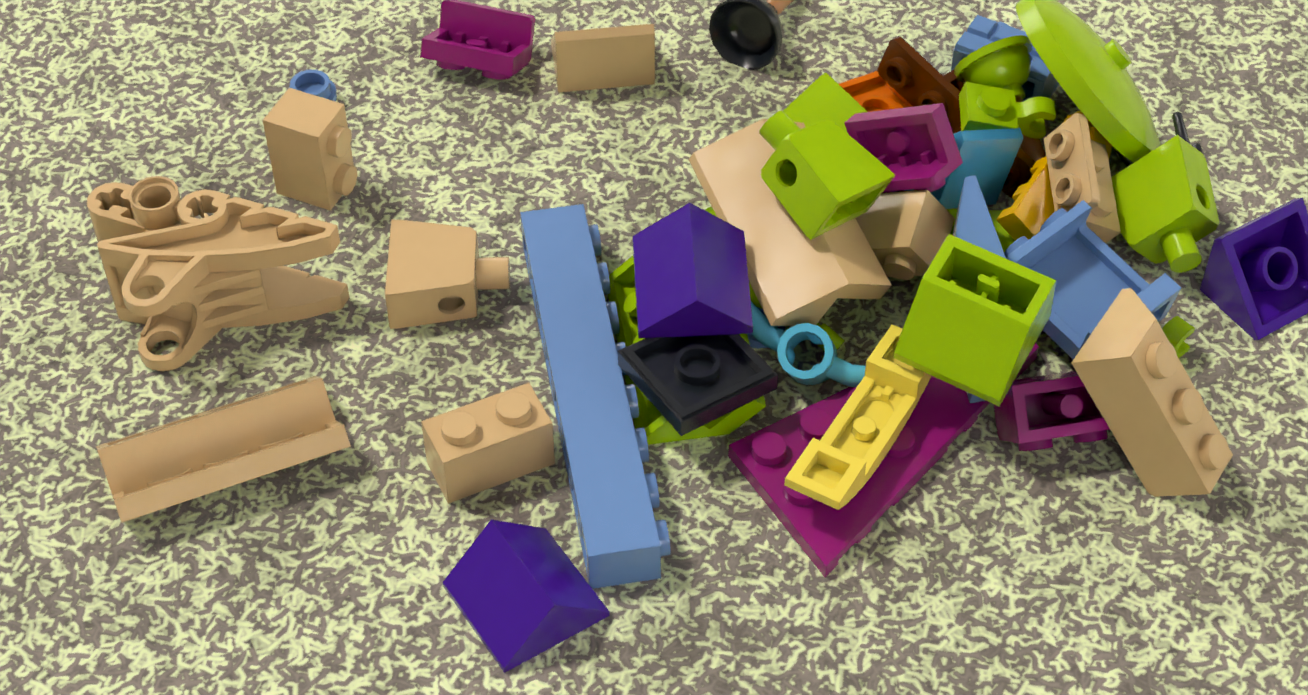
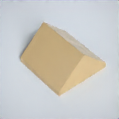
(604, 57)

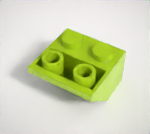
(975, 319)

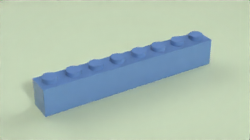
(590, 400)

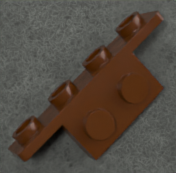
(924, 85)

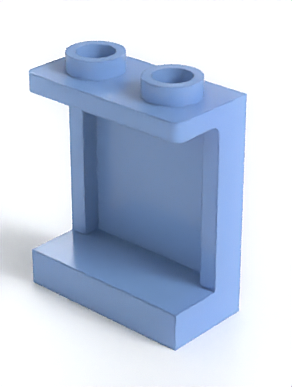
(1085, 275)

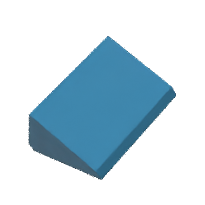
(986, 155)

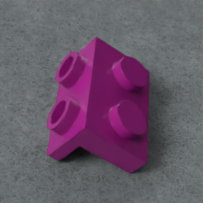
(480, 39)
(911, 143)

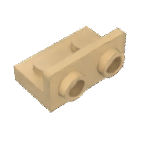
(1082, 172)

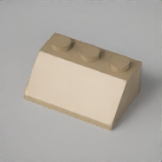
(1151, 402)

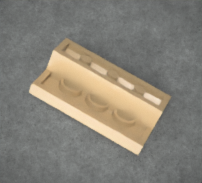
(787, 270)
(221, 447)

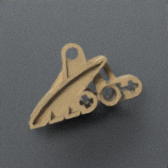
(209, 272)

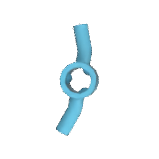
(785, 341)

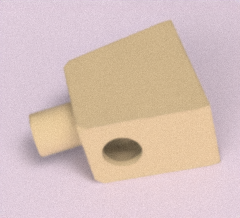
(437, 273)

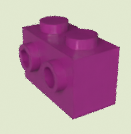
(1048, 409)

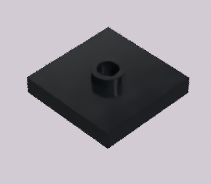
(697, 376)

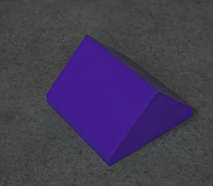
(1262, 270)
(691, 277)
(521, 592)

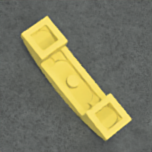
(863, 429)

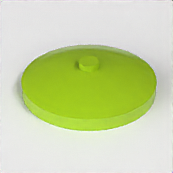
(1091, 75)

